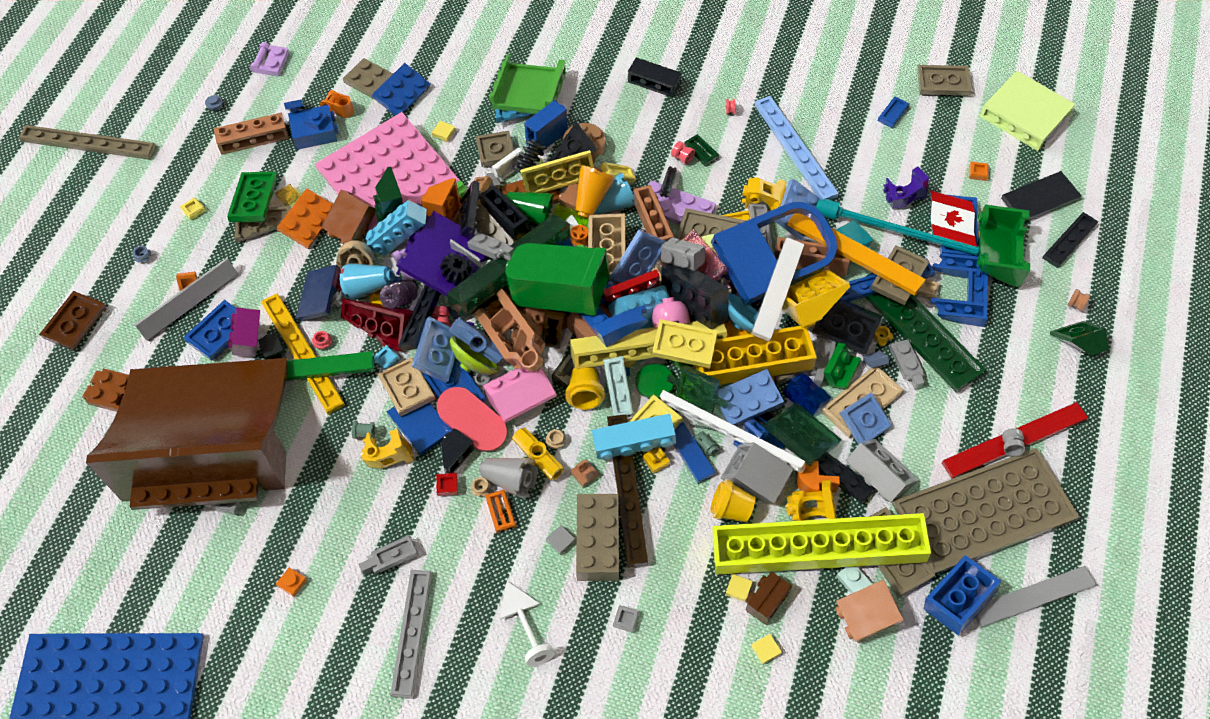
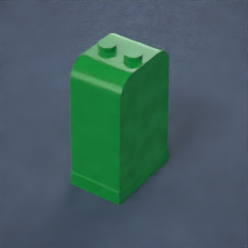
(558, 277)

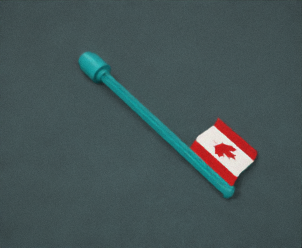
(949, 219)

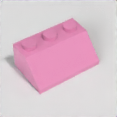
(518, 392)

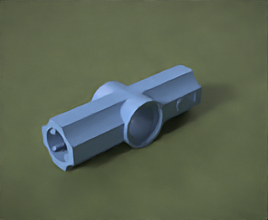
(468, 333)

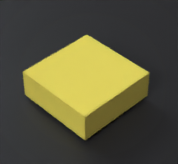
(443, 131)
(192, 208)
(738, 588)
(766, 649)

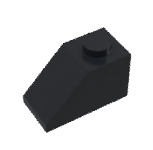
(455, 450)

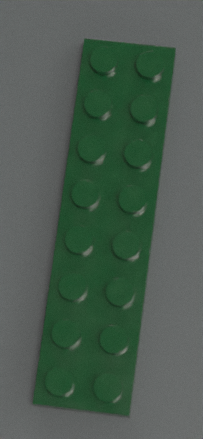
(930, 340)

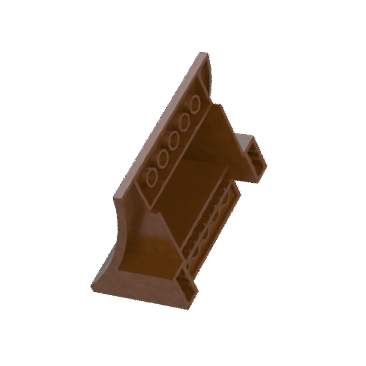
(195, 435)

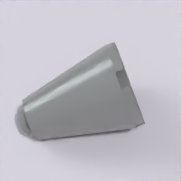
(510, 474)

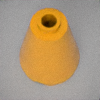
(591, 190)

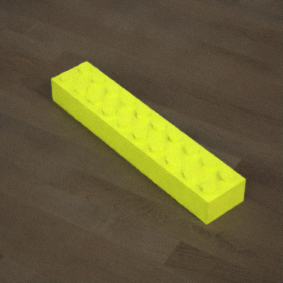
(820, 544)

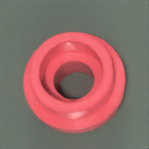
(321, 335)

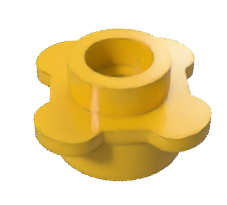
(885, 332)

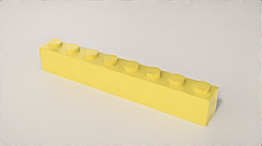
(635, 346)

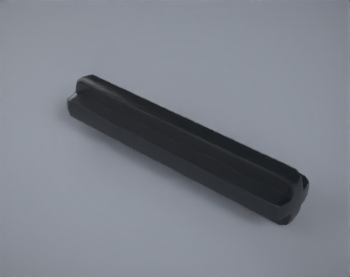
(668, 181)

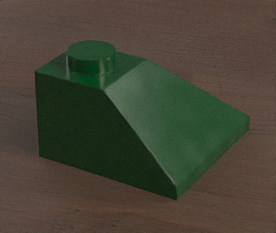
(1083, 337)

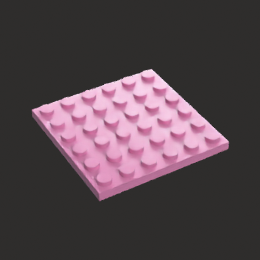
(394, 144)

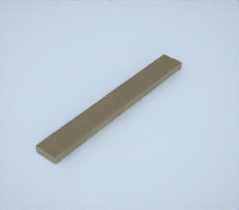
(87, 142)

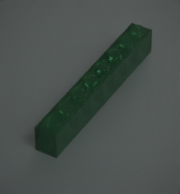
(492, 276)

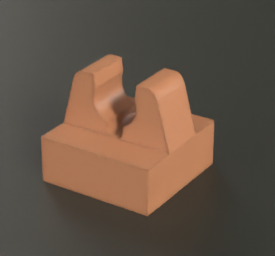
(584, 473)

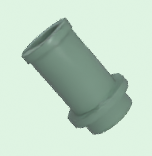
(706, 443)

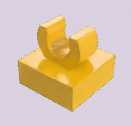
(656, 459)

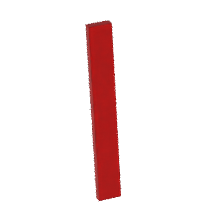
(1032, 433)

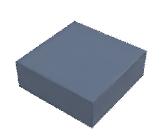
(876, 359)

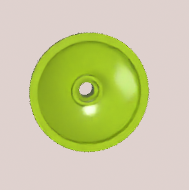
(472, 360)

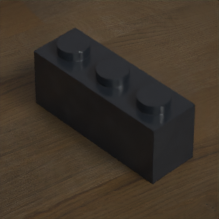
(654, 77)
(505, 212)

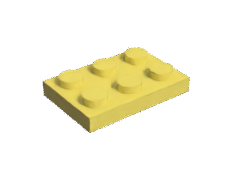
(684, 343)

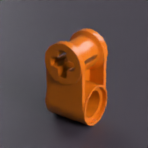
(339, 103)

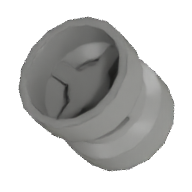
(1013, 442)

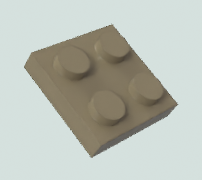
(493, 147)

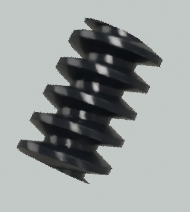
(530, 155)

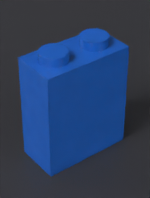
(547, 124)
(306, 136)

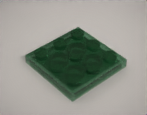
(802, 433)

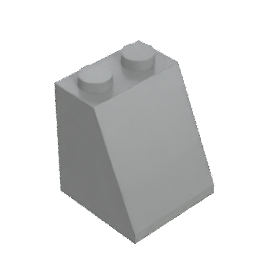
(758, 472)

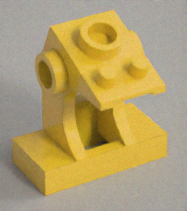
(755, 192)
(395, 451)
(825, 501)

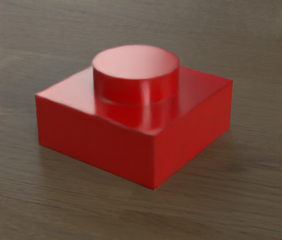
(446, 484)

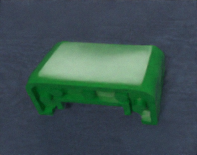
(1003, 244)

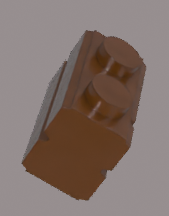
(768, 597)

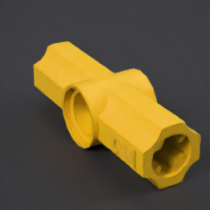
(545, 461)

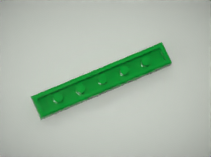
(330, 365)

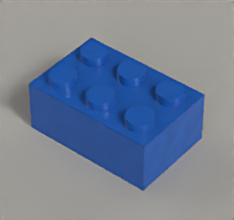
(961, 595)

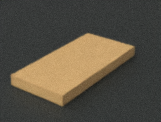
(873, 381)

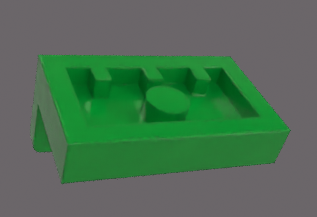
(841, 367)

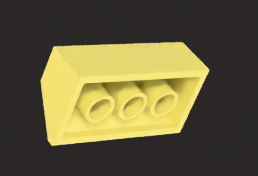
(555, 173)

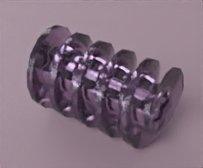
(398, 293)

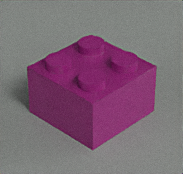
(245, 335)

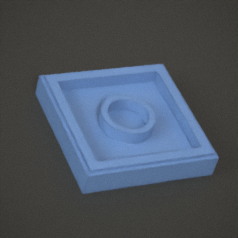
(865, 419)

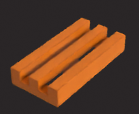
(505, 526)

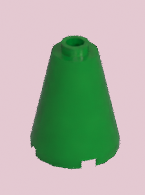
(532, 205)

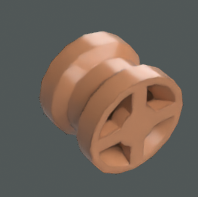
(1079, 300)

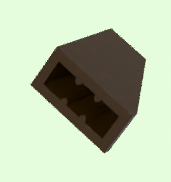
(554, 327)

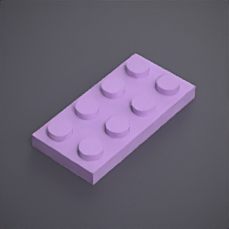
(677, 202)

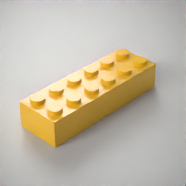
(745, 355)

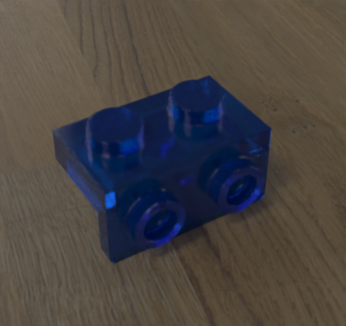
(806, 393)

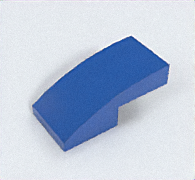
(757, 430)

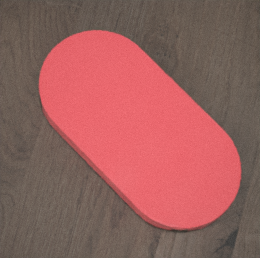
(472, 418)

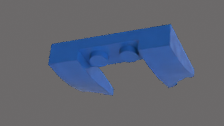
(975, 308)
(616, 327)

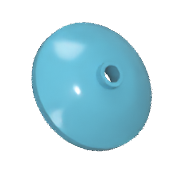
(741, 315)

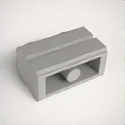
(683, 254)

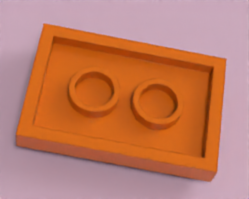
(305, 218)

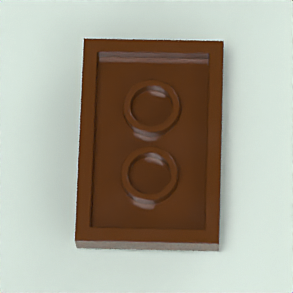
(73, 320)

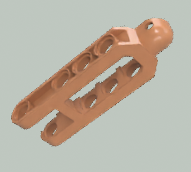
(503, 321)

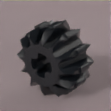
(455, 267)

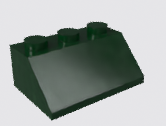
(387, 195)

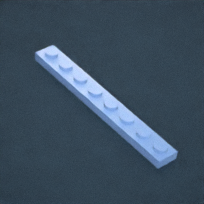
(796, 149)

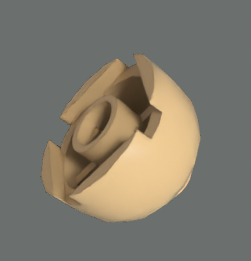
(354, 252)

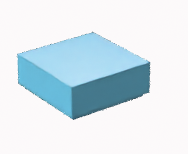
(386, 358)

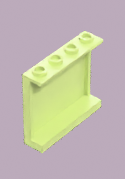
(1026, 110)

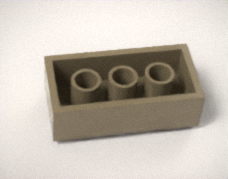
(597, 537)

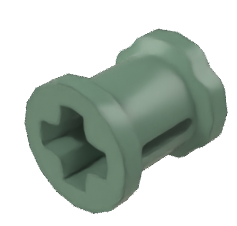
(361, 430)

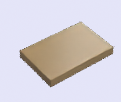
(406, 387)

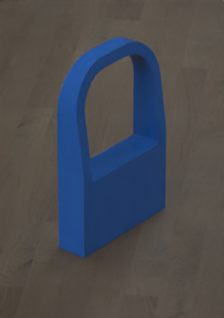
(751, 259)

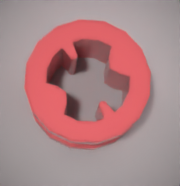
(730, 106)

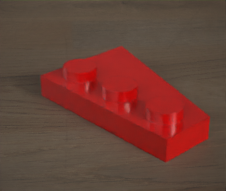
(634, 285)

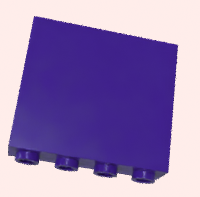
(428, 250)

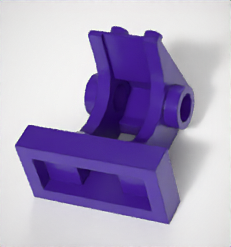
(915, 189)

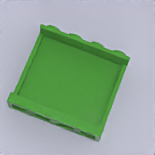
(527, 87)

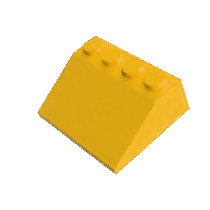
(814, 297)

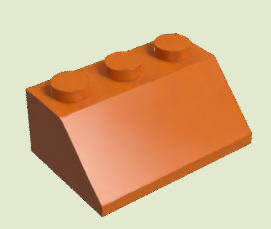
(442, 199)

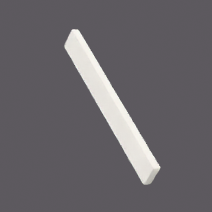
(730, 430)

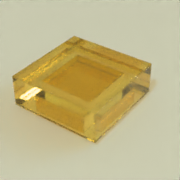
(287, 195)

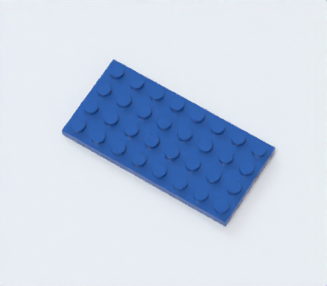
(108, 676)

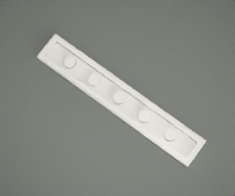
(777, 289)

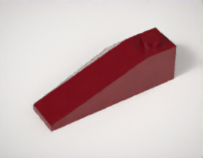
(378, 321)

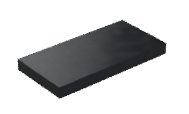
(1043, 195)

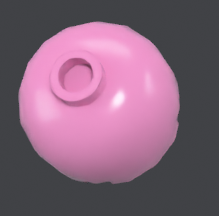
(670, 311)

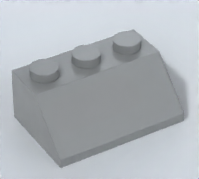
(881, 470)

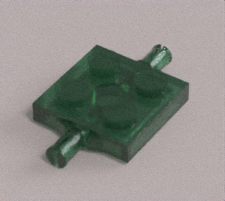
(698, 389)

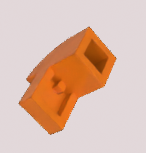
(811, 480)

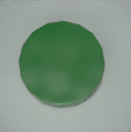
(652, 380)

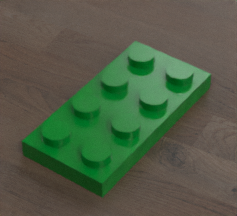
(252, 197)

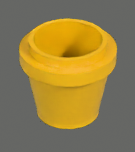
(585, 389)
(731, 502)

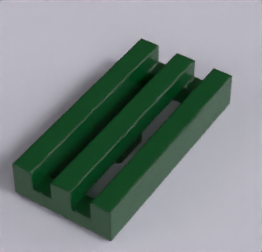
(700, 154)

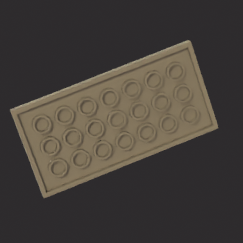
(989, 509)

